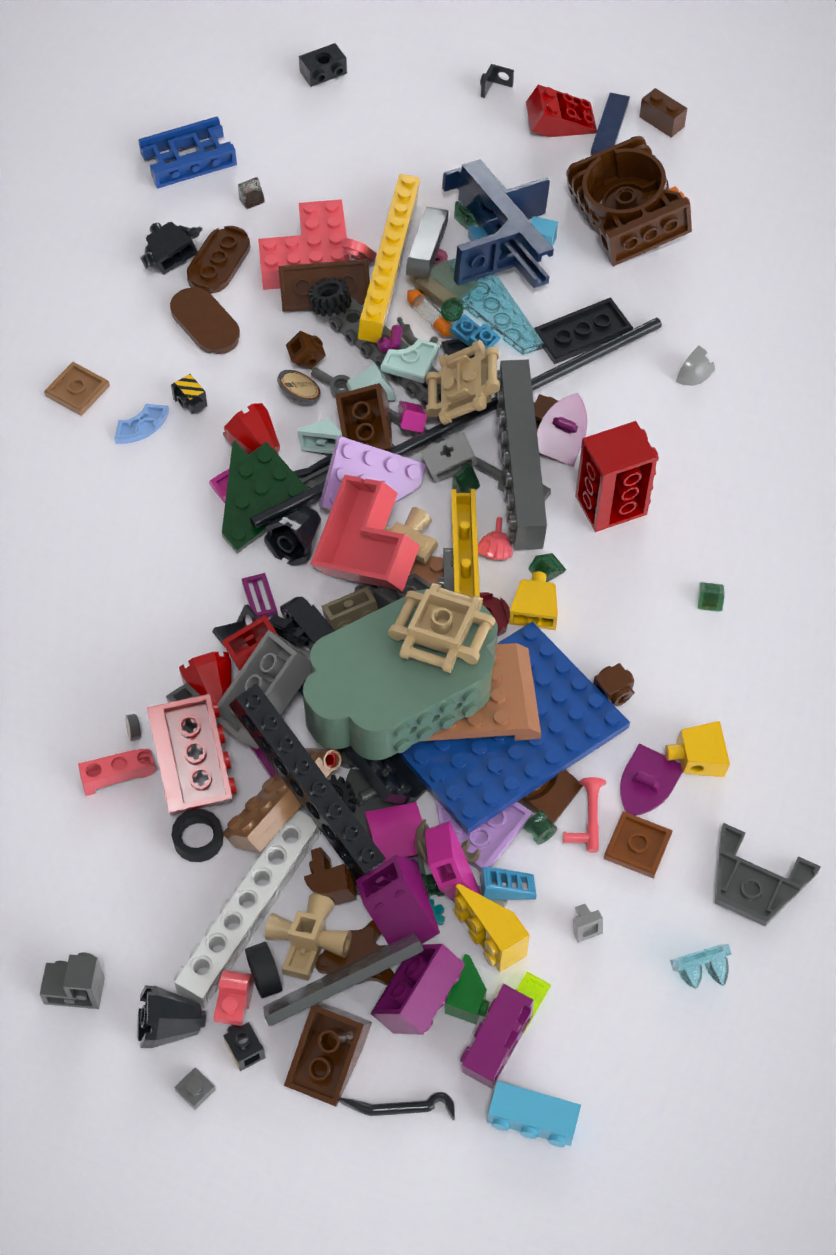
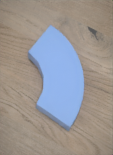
(142, 425)

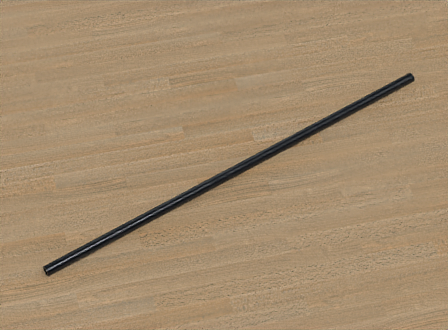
(440, 430)

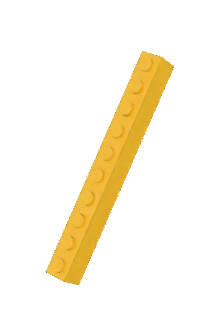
(388, 259)

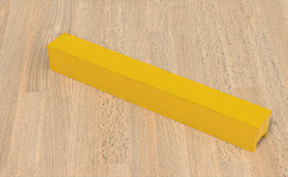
(465, 543)

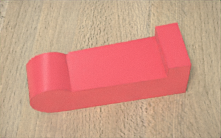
(116, 769)

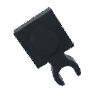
(287, 630)

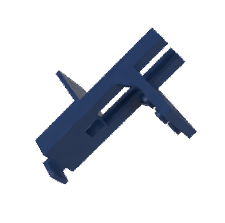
(505, 219)

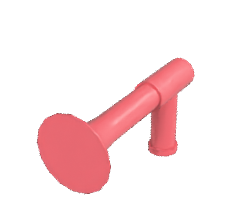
(592, 787)

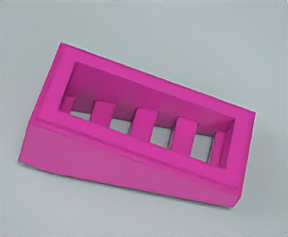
(411, 416)

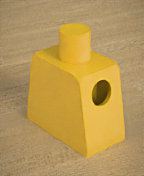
(535, 602)
(701, 750)

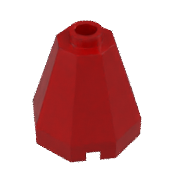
(252, 429)
(208, 674)

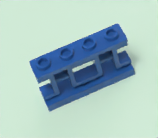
(190, 164)

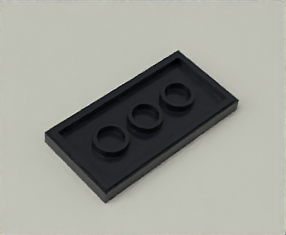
(582, 330)

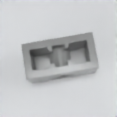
(443, 467)

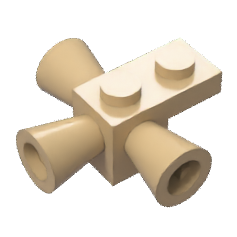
(415, 523)
(307, 936)

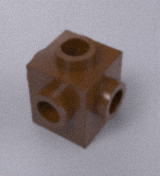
(305, 350)

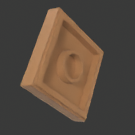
(77, 388)

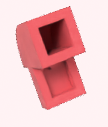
(233, 997)

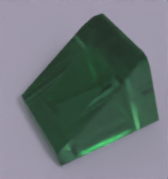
(464, 216)
(465, 480)
(548, 564)
(711, 596)

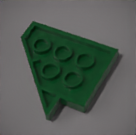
(254, 486)

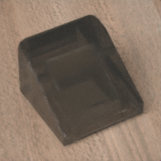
(251, 193)

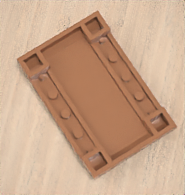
(511, 704)

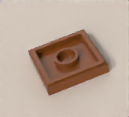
(638, 844)

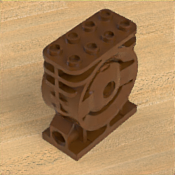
(636, 199)

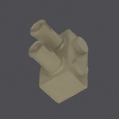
(349, 608)

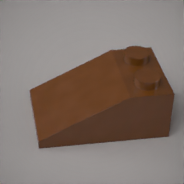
(366, 416)
(327, 1053)

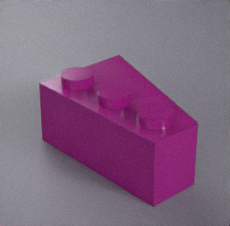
(497, 1036)

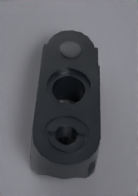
(307, 618)

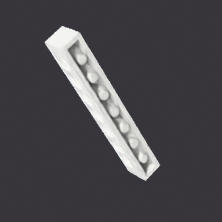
(203, 987)

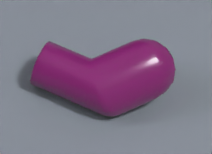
(393, 341)

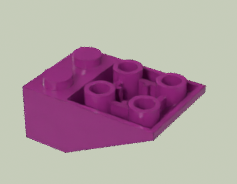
(398, 900)

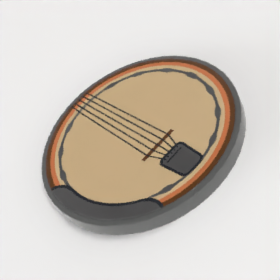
(298, 386)

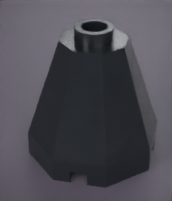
(293, 535)
(167, 1017)

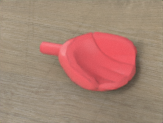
(496, 544)

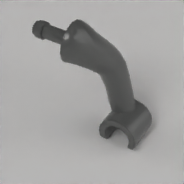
(408, 335)

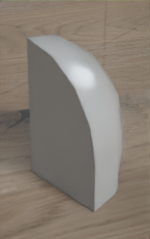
(695, 368)

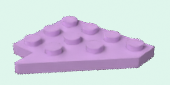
(371, 463)
(492, 836)

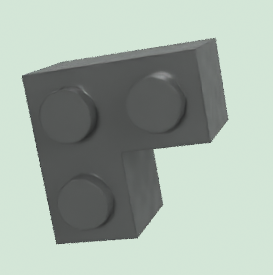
(73, 982)

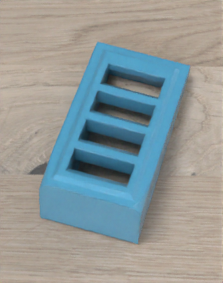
(498, 892)

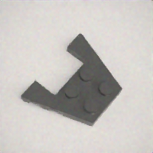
(752, 889)

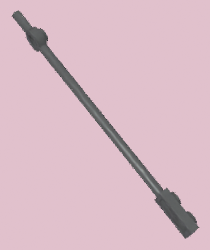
(340, 382)

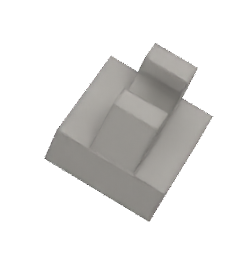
(587, 923)

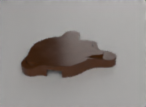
(362, 944)

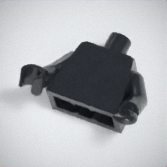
(169, 246)

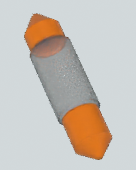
(429, 312)

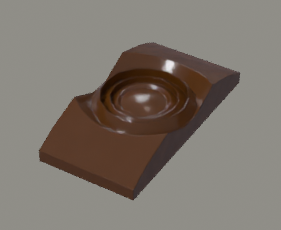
(553, 796)

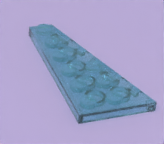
(493, 304)

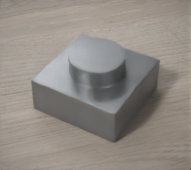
(195, 1088)

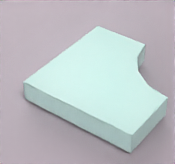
(411, 362)

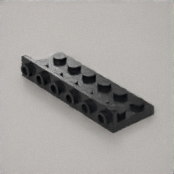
(388, 776)

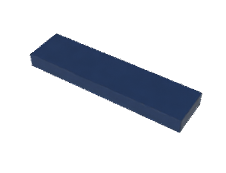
(610, 122)

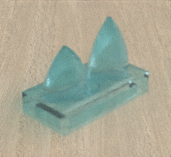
(713, 958)

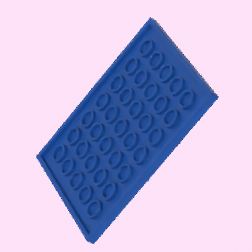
(489, 774)

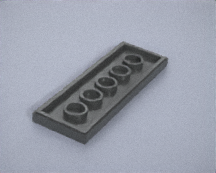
(342, 979)

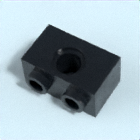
(323, 64)

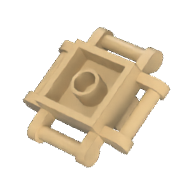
(463, 381)
(441, 624)

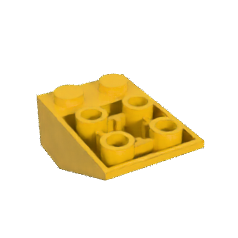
(492, 927)

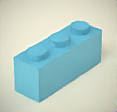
(533, 1114)

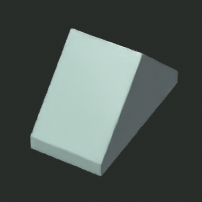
(371, 376)
(319, 436)

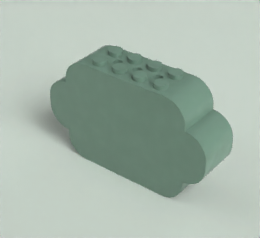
(384, 703)

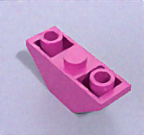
(448, 860)

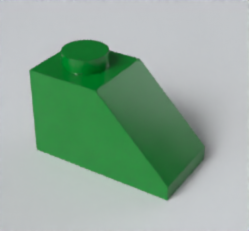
(468, 995)

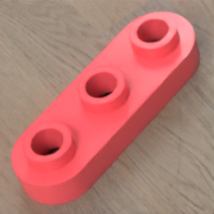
(358, 250)

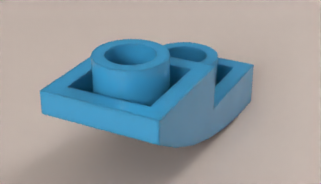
(468, 332)

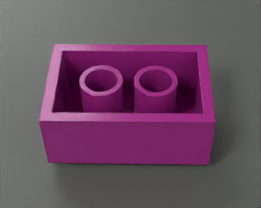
(418, 990)

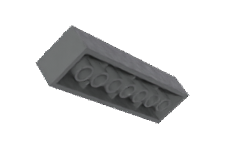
(520, 456)

